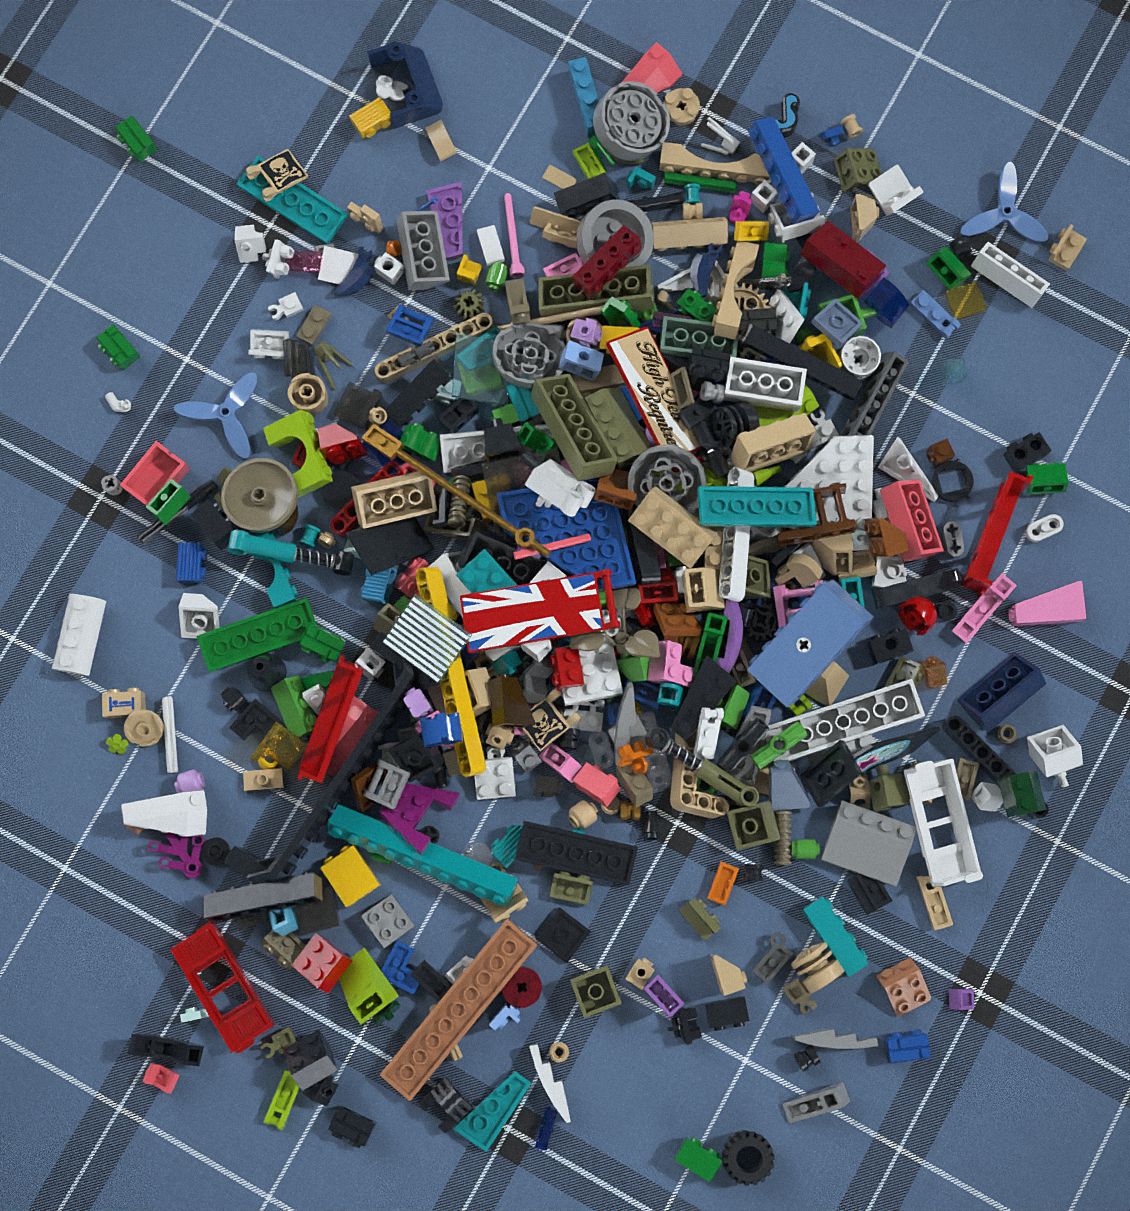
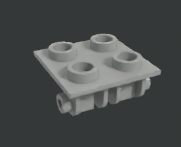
(387, 921)

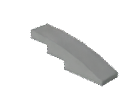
(625, 718)
(828, 1039)

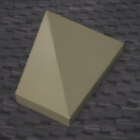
(682, 388)

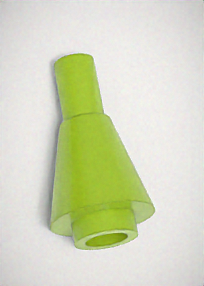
(762, 475)

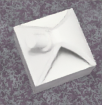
(1055, 752)

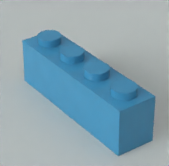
(584, 91)

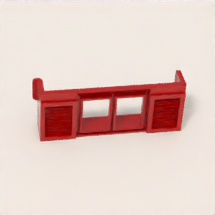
(244, 1022)

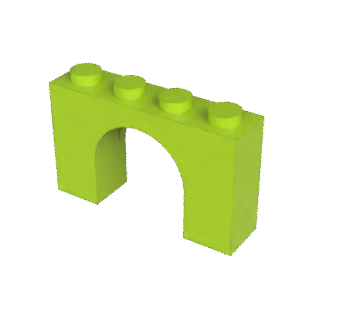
(300, 426)

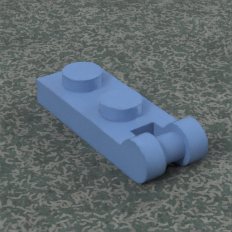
(934, 314)

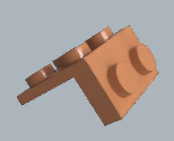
(904, 986)

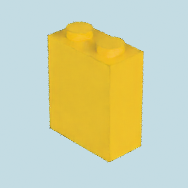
(350, 875)

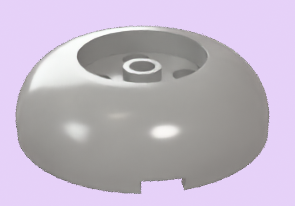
(529, 339)
(662, 459)

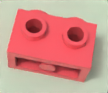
(597, 784)

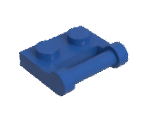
(409, 330)

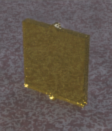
(966, 300)

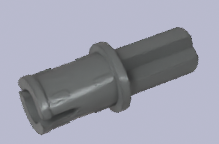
(416, 354)

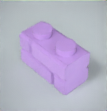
(417, 704)

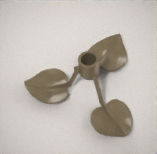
(642, 644)

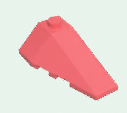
(354, 727)

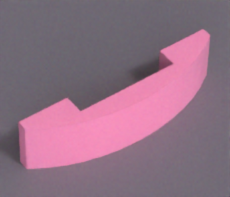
(983, 608)

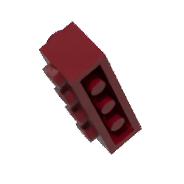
(607, 262)

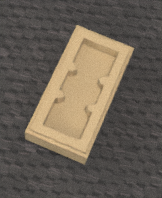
(263, 779)

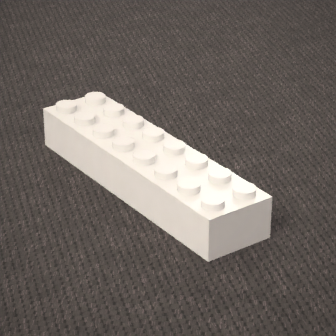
(851, 719)

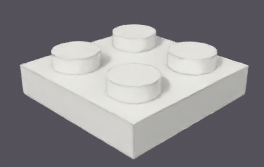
(496, 780)

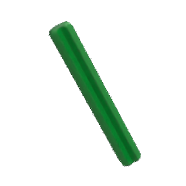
(705, 183)

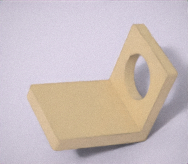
(860, 790)

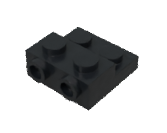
(416, 758)

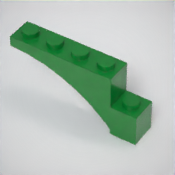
(710, 640)

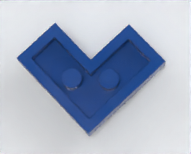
(396, 970)

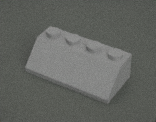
(422, 249)

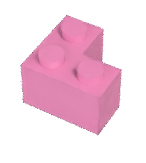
(668, 667)

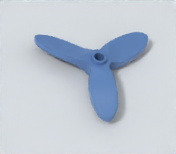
(1016, 219)
(233, 403)

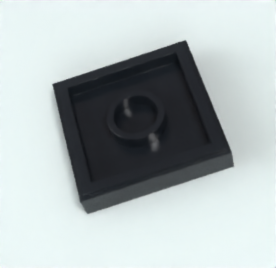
(563, 935)

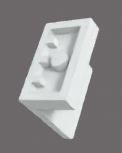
(893, 190)

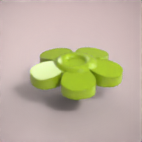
(116, 744)

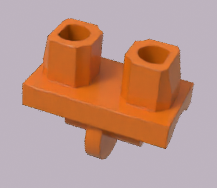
(635, 755)

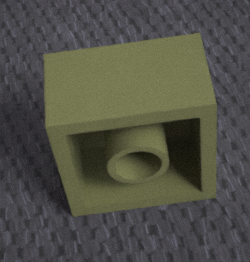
(753, 825)
(595, 991)

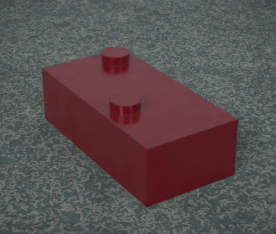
(843, 259)

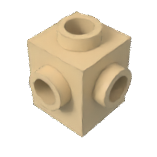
(499, 736)

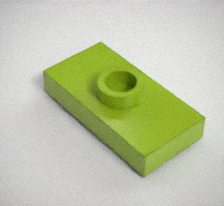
(588, 161)

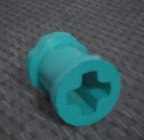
(692, 193)
(309, 535)

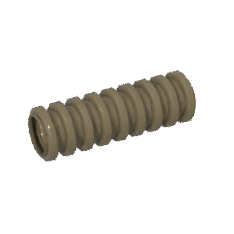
(458, 506)
(782, 845)

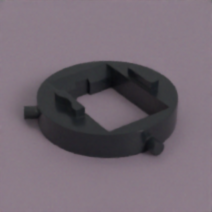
(956, 495)

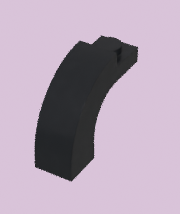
(165, 1048)

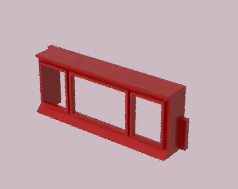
(993, 532)
(330, 720)

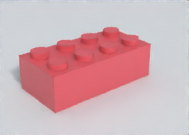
(911, 513)

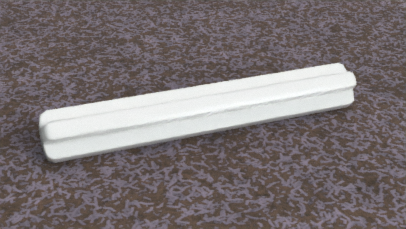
(169, 731)

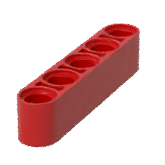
(343, 516)

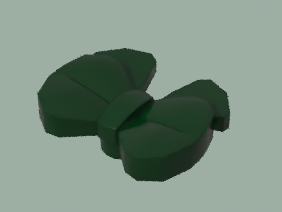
(388, 1014)

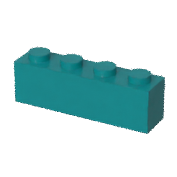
(831, 930)

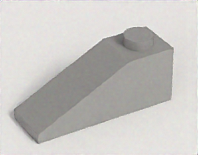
(816, 1102)

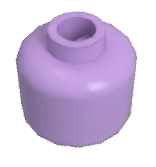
(189, 781)

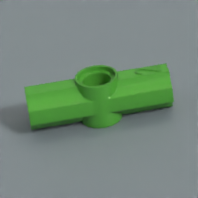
(788, 737)

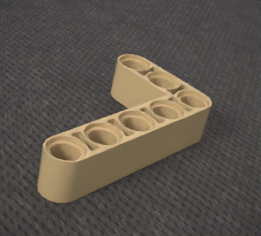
(688, 789)

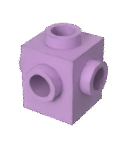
(586, 332)

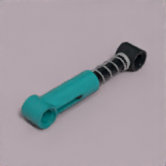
(244, 543)

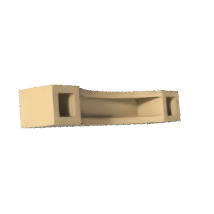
(677, 159)
(729, 314)

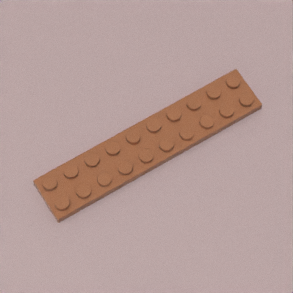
(458, 1009)

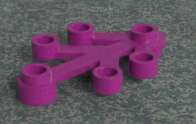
(179, 848)

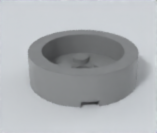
(617, 129)
(605, 221)

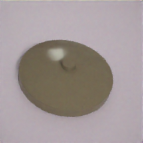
(259, 495)

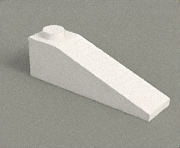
(175, 813)

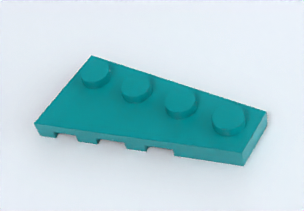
(489, 1117)

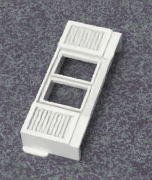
(954, 861)

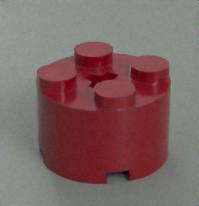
(533, 985)

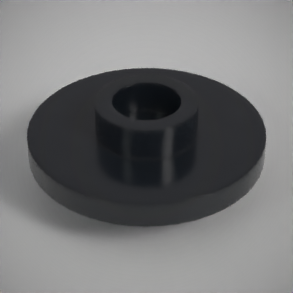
(215, 851)

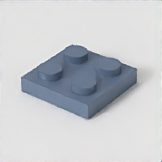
(837, 322)

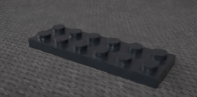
(576, 852)

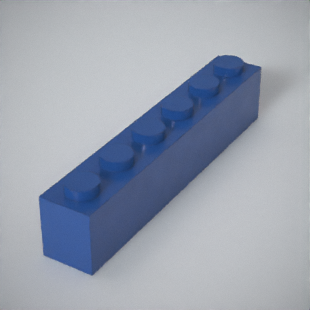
(783, 170)

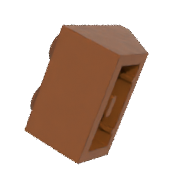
(885, 538)

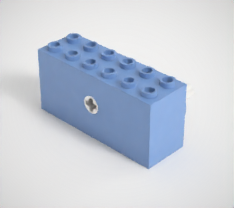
(809, 642)

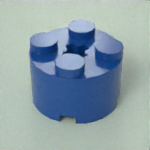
(441, 729)

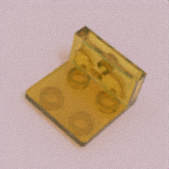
(281, 746)

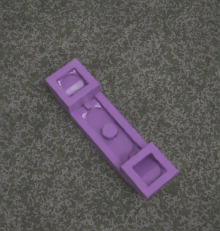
(735, 635)

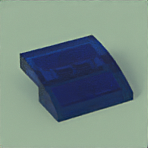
(888, 302)

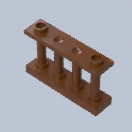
(825, 528)

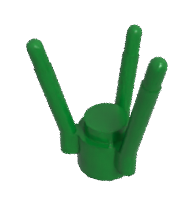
(598, 147)

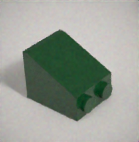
(1022, 793)

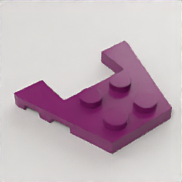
(412, 807)

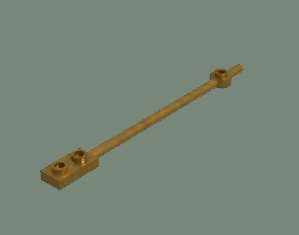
(393, 447)

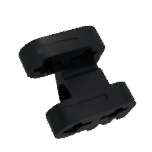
(449, 1100)

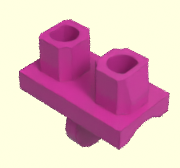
(740, 207)

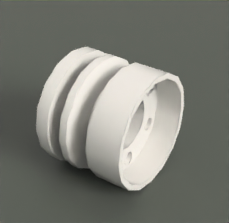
(863, 349)

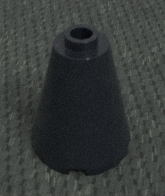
(266, 671)

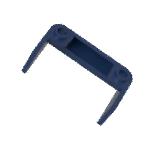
(424, 100)

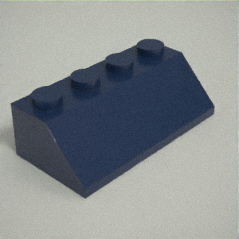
(1002, 691)

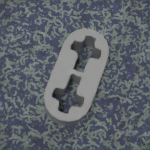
(957, 538)

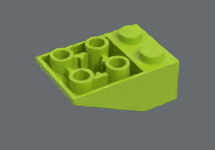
(366, 987)

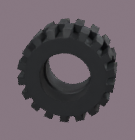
(765, 1163)

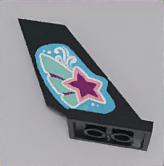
(839, 767)

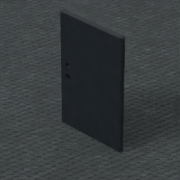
(384, 543)

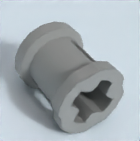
(111, 480)

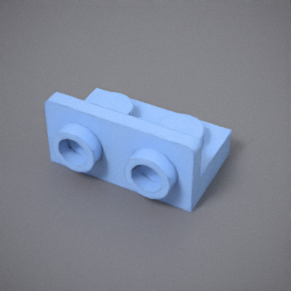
(501, 1017)

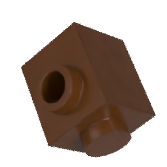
(940, 453)

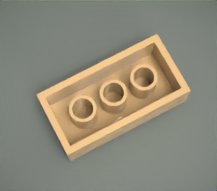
(773, 443)
(393, 499)
(672, 527)

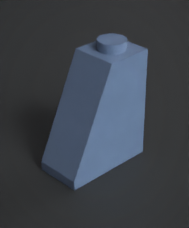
(785, 787)

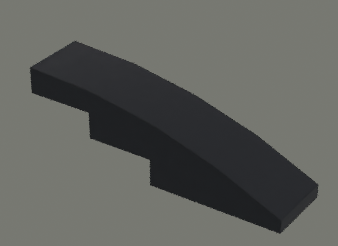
(434, 982)

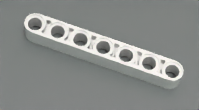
(735, 547)

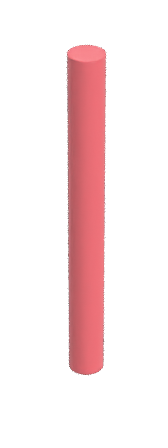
(553, 546)

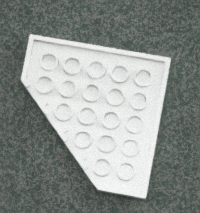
(841, 461)

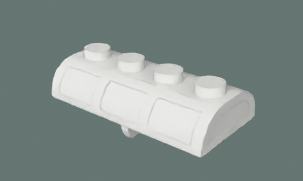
(79, 634)

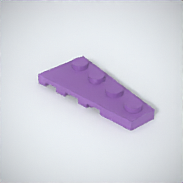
(450, 217)

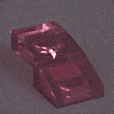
(305, 261)

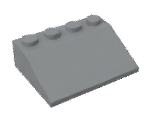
(868, 843)

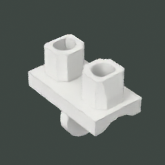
(276, 258)

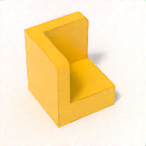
(468, 271)

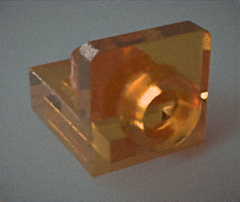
(934, 672)

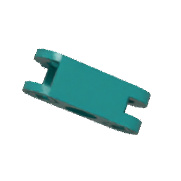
(672, 696)

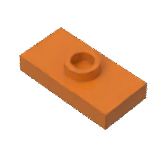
(722, 883)

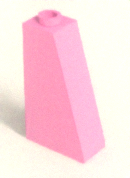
(1053, 607)

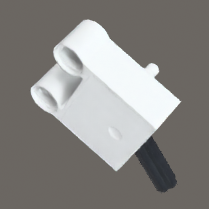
(557, 486)

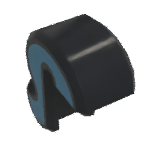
(789, 111)

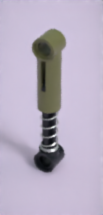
(704, 769)

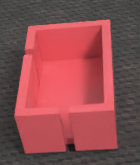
(153, 472)

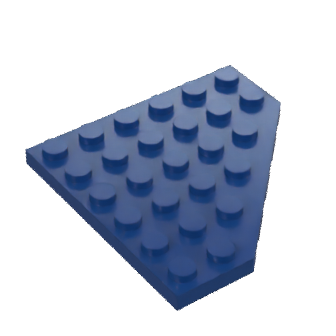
(601, 520)

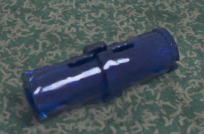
(546, 1128)

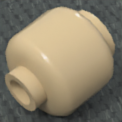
(582, 815)

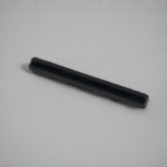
(195, 498)

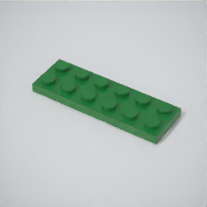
(255, 635)

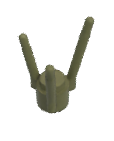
(325, 352)

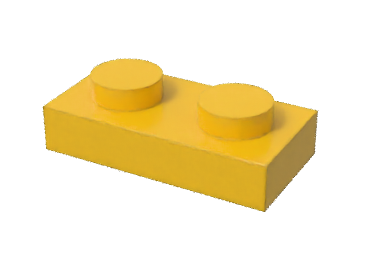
(751, 230)

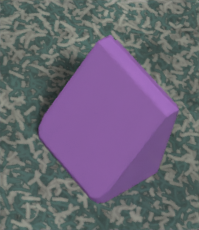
(961, 999)

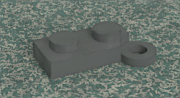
(772, 960)

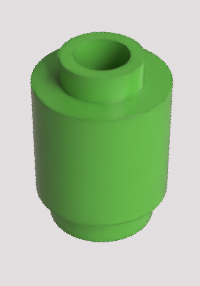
(496, 276)
(805, 849)

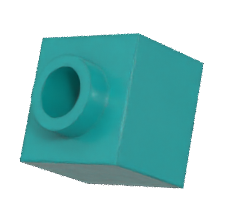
(507, 664)

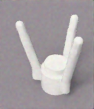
(729, 143)

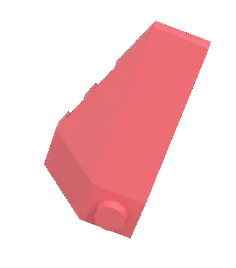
(655, 69)

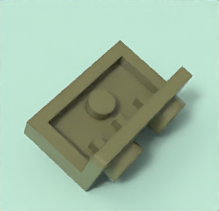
(571, 888)
(699, 918)

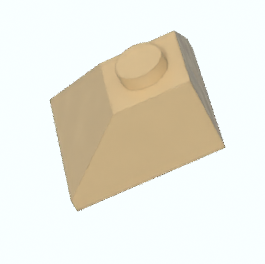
(863, 216)
(828, 685)
(728, 975)

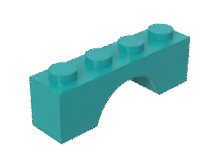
(280, 591)

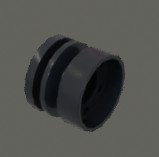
(732, 420)

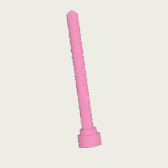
(516, 269)

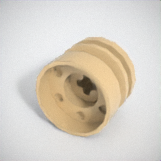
(817, 967)

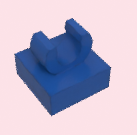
(832, 136)

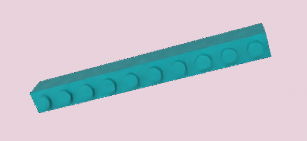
(434, 861)

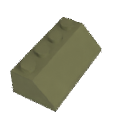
(618, 424)

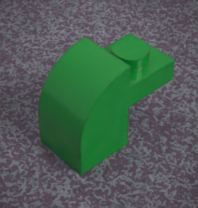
(536, 438)

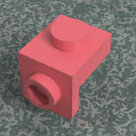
(161, 1077)

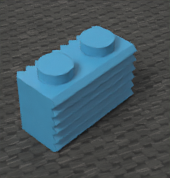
(379, 586)

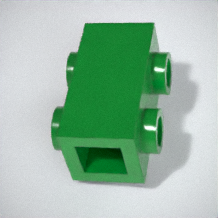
(694, 306)

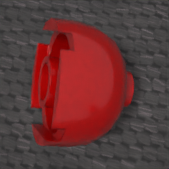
(918, 614)

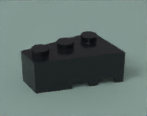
(585, 195)

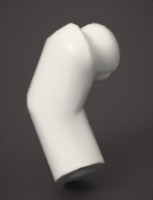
(117, 405)

